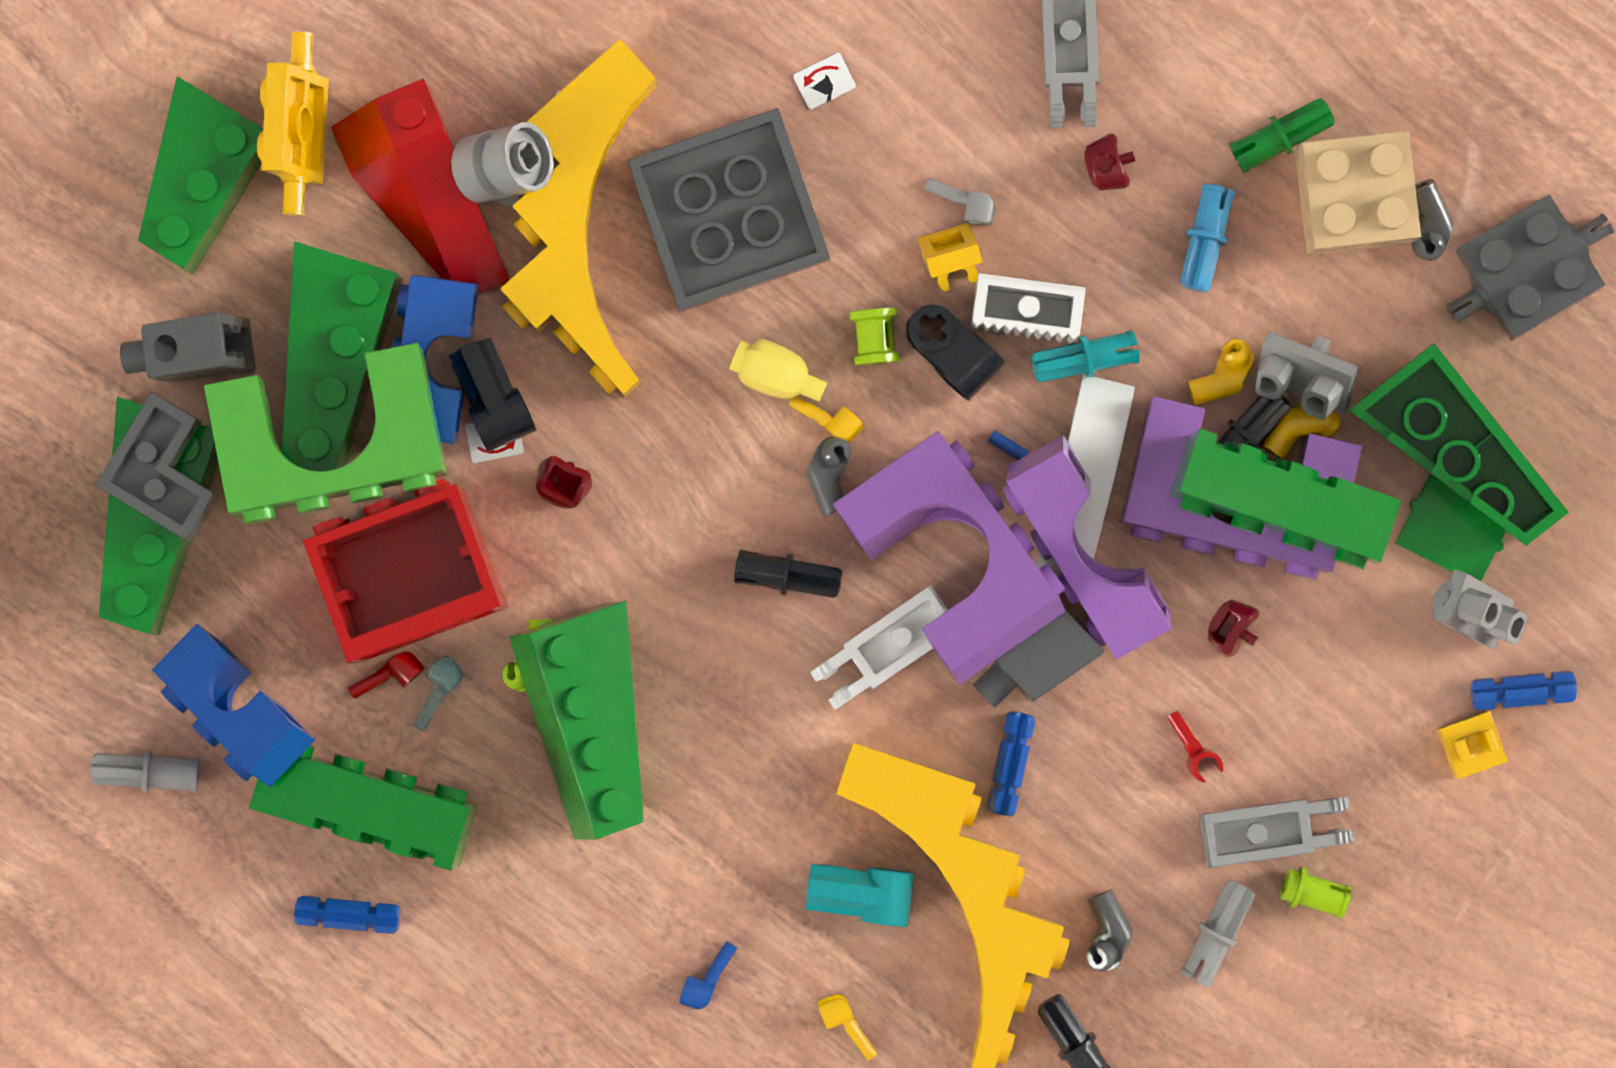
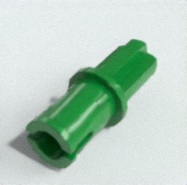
(1282, 134)

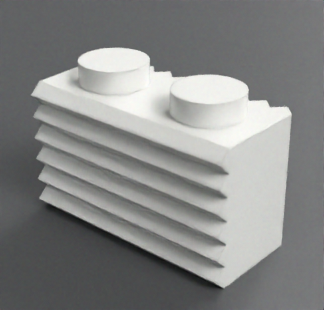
(1027, 308)

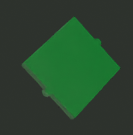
(1450, 531)

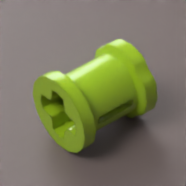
(875, 336)

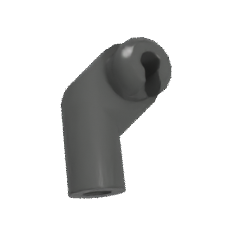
(1434, 220)
(825, 471)
(1113, 933)

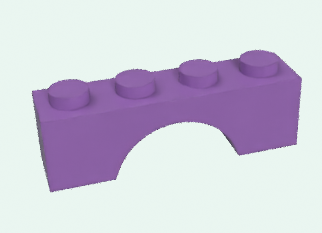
(1120, 603)

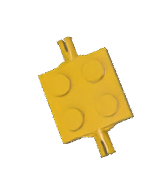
(294, 123)

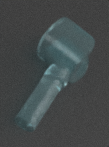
(445, 676)

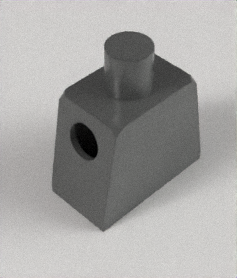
(191, 348)
(1040, 661)

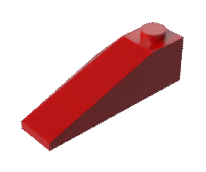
(403, 162)

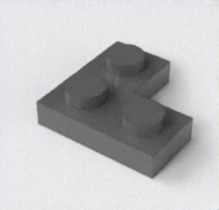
(145, 474)

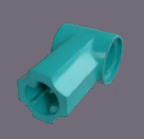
(874, 894)

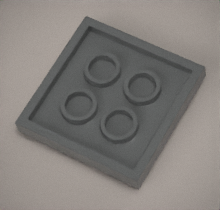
(729, 210)

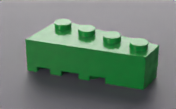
(335, 318)
(139, 554)

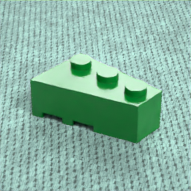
(198, 175)

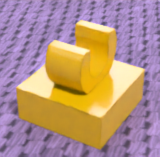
(950, 251)
(1472, 745)

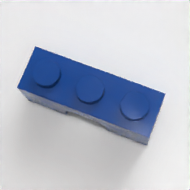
(430, 311)
(203, 678)

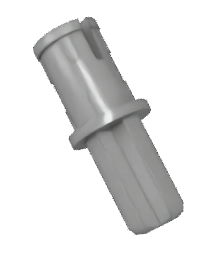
(145, 771)
(1219, 932)

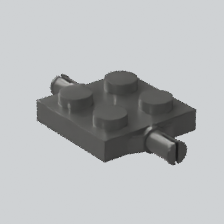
(1530, 268)

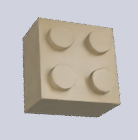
(1357, 193)

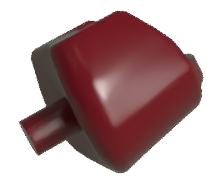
(1105, 163)
(562, 482)
(1231, 625)

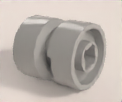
(502, 162)

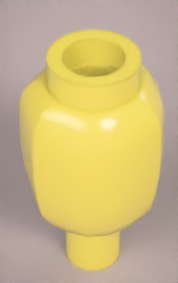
(775, 371)

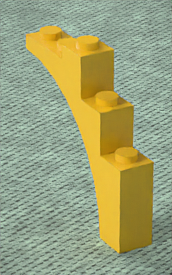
(557, 282)
(1006, 940)

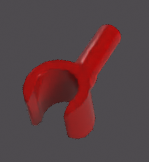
(402, 667)
(1193, 746)

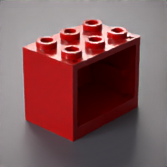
(404, 571)

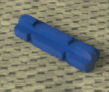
(1523, 690)
(1011, 763)
(347, 914)

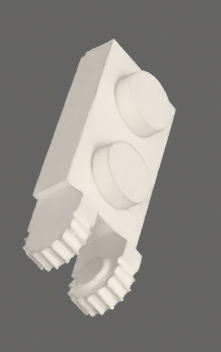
(885, 646)

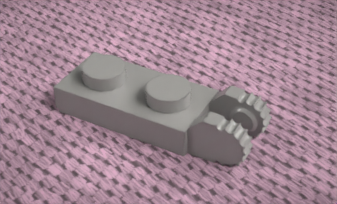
(1070, 55)
(1269, 831)

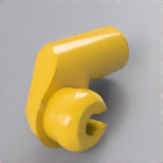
(1229, 374)
(1296, 424)

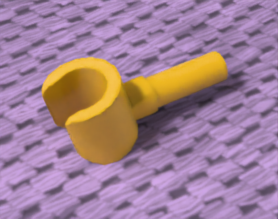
(842, 425)
(837, 1011)

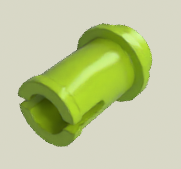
(1315, 892)

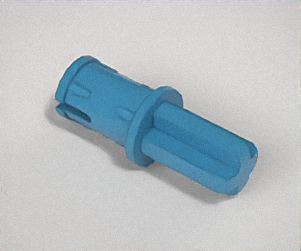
(1206, 237)

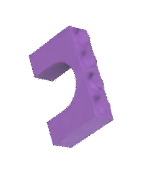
(935, 486)
(1156, 513)

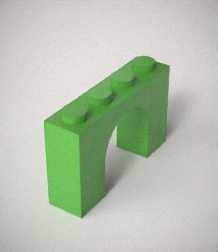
(401, 450)

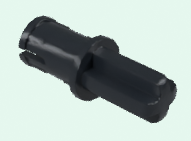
(1256, 421)
(787, 574)
(1075, 1043)

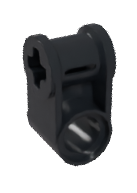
(960, 357)

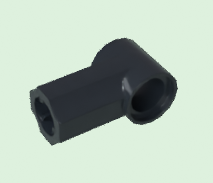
(496, 406)

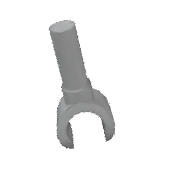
(979, 206)

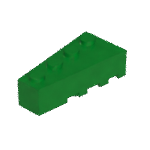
(1454, 437)
(1284, 499)
(586, 716)
(371, 807)

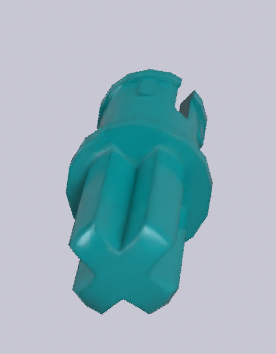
(1084, 357)

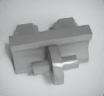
(1305, 372)
(1478, 611)

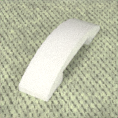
(1097, 441)

